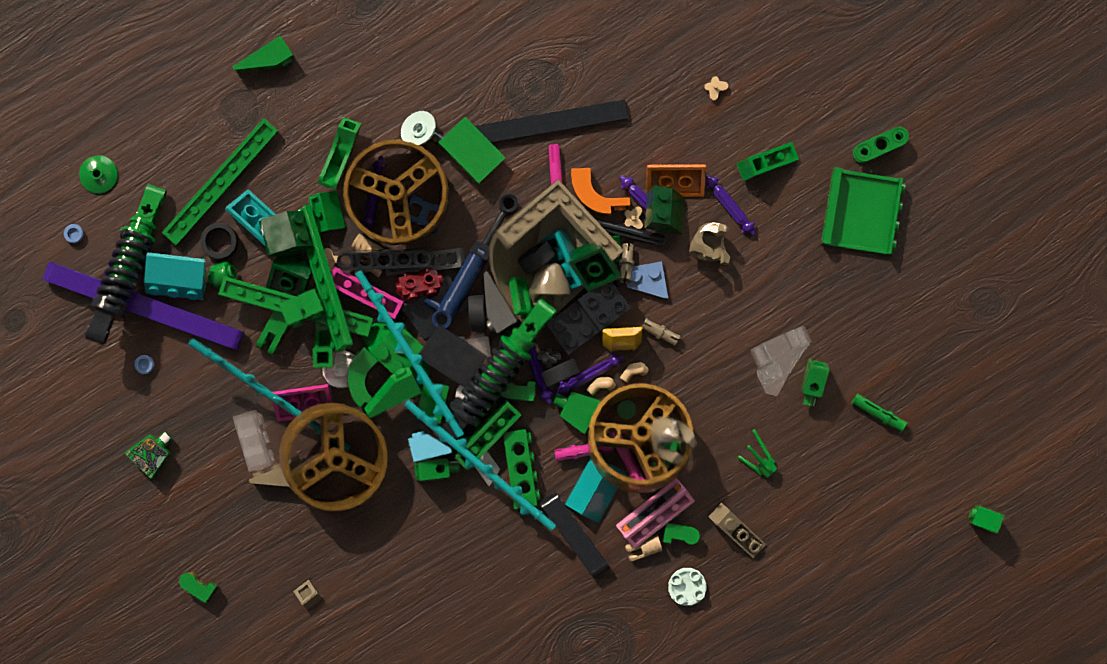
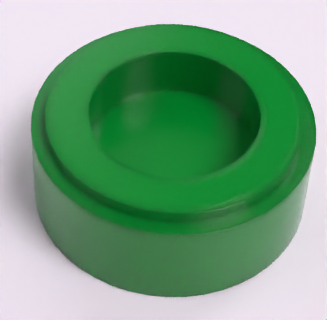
(626, 409)

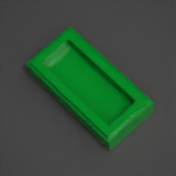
(520, 296)

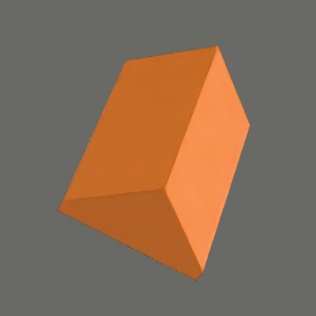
(685, 179)

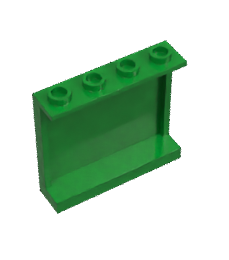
(862, 211)

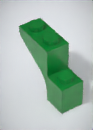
(340, 153)

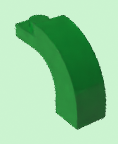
(324, 348)
(356, 374)

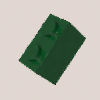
(665, 210)
(285, 234)
(593, 266)
(289, 275)

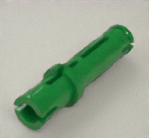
(885, 416)

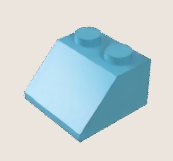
(427, 446)

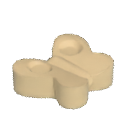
(715, 87)
(632, 218)
(331, 259)

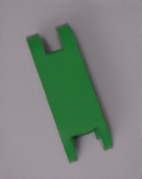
(887, 137)
(274, 331)

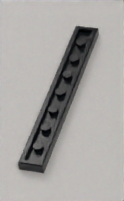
(554, 121)

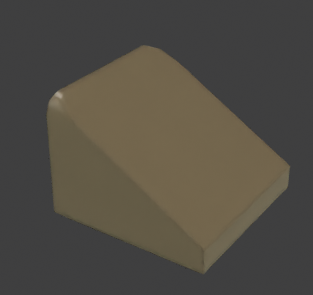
(307, 594)

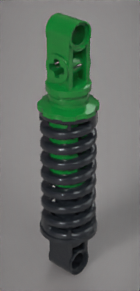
(122, 267)
(500, 370)

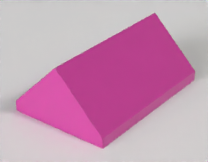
(302, 399)

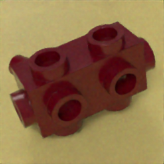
(413, 286)

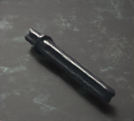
(632, 233)

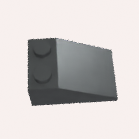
(498, 312)

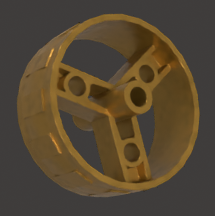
(356, 178)
(665, 404)
(334, 457)

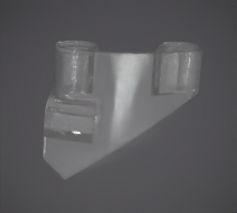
(778, 357)

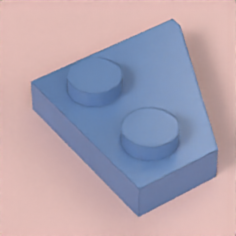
(649, 279)

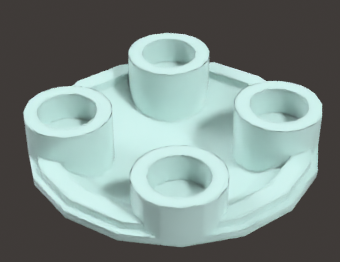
(687, 586)

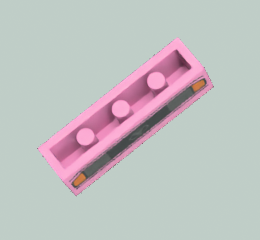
(655, 513)

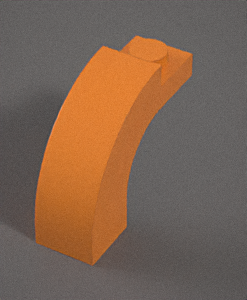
(588, 197)

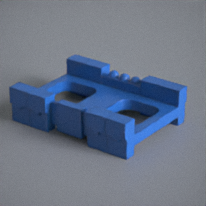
(426, 207)

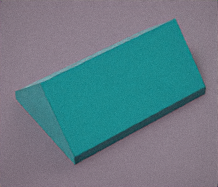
(248, 211)
(562, 245)
(592, 492)

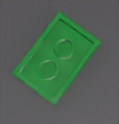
(471, 150)

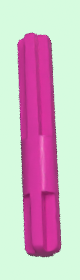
(555, 163)
(628, 460)

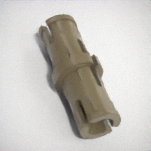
(626, 263)
(660, 332)

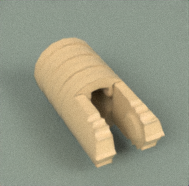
(364, 243)
(649, 546)

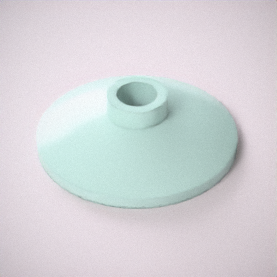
(418, 128)

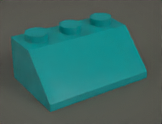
(175, 276)

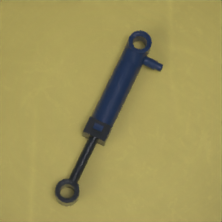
(470, 269)

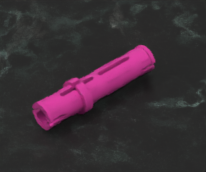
(575, 452)

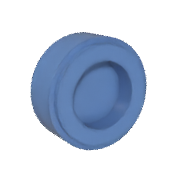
(74, 233)
(144, 364)

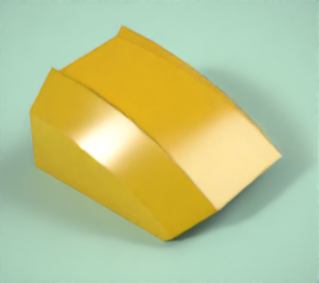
(622, 338)

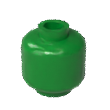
(220, 270)

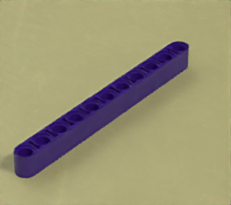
(149, 307)

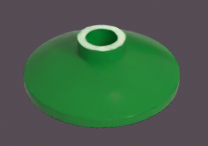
(107, 177)

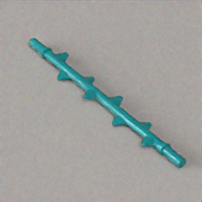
(403, 347)
(260, 389)
(471, 461)

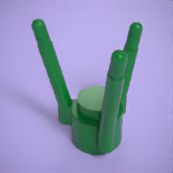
(765, 466)

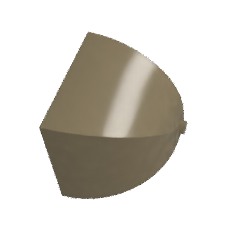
(545, 215)

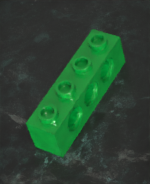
(489, 430)
(510, 440)

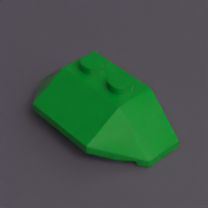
(382, 346)

